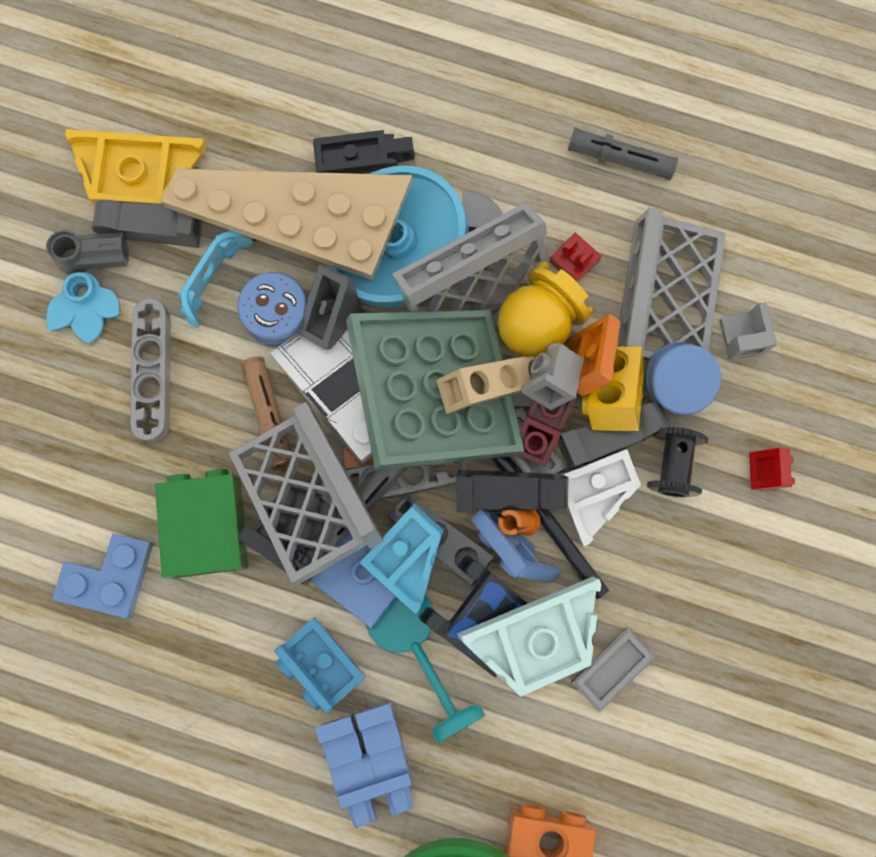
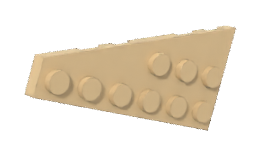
(318, 215)

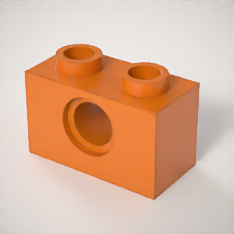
(531, 822)

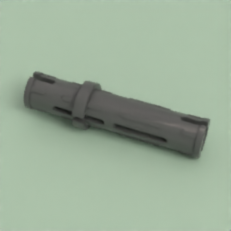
(622, 153)
(370, 492)

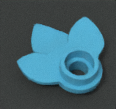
(82, 313)

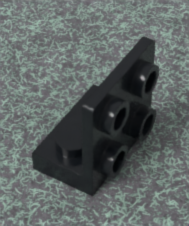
(259, 540)

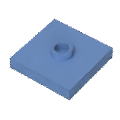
(355, 587)

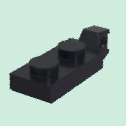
(361, 152)

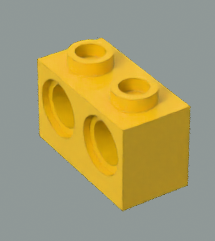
(620, 401)

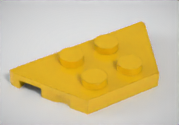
(131, 165)

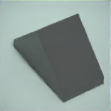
(328, 307)

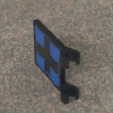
(486, 601)

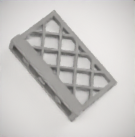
(468, 258)
(642, 278)
(337, 483)

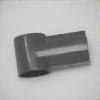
(90, 250)

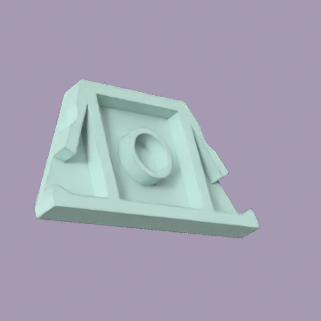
(539, 639)

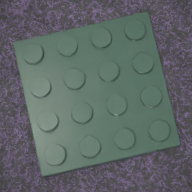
(397, 373)

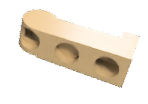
(484, 382)

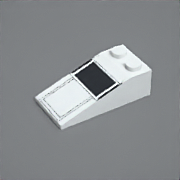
(330, 387)

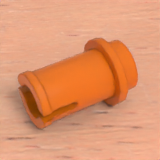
(519, 522)

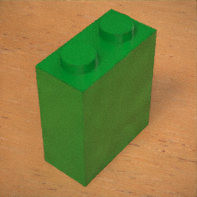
(200, 524)

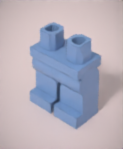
(369, 774)

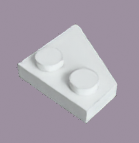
(598, 492)

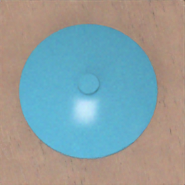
(427, 222)

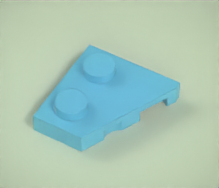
(406, 557)

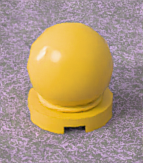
(542, 311)

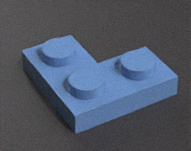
(113, 587)

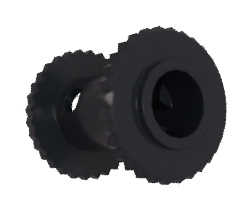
(676, 465)

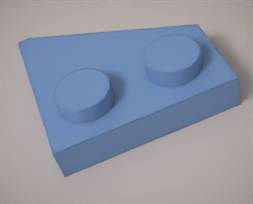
(512, 549)

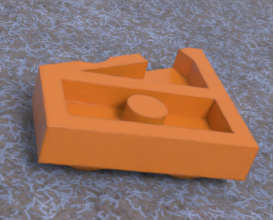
(598, 348)

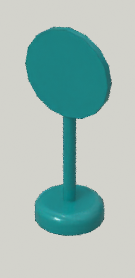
(403, 631)

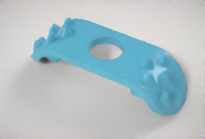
(222, 246)

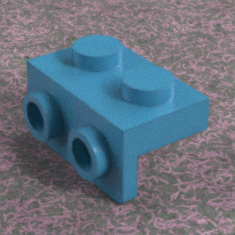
(319, 666)

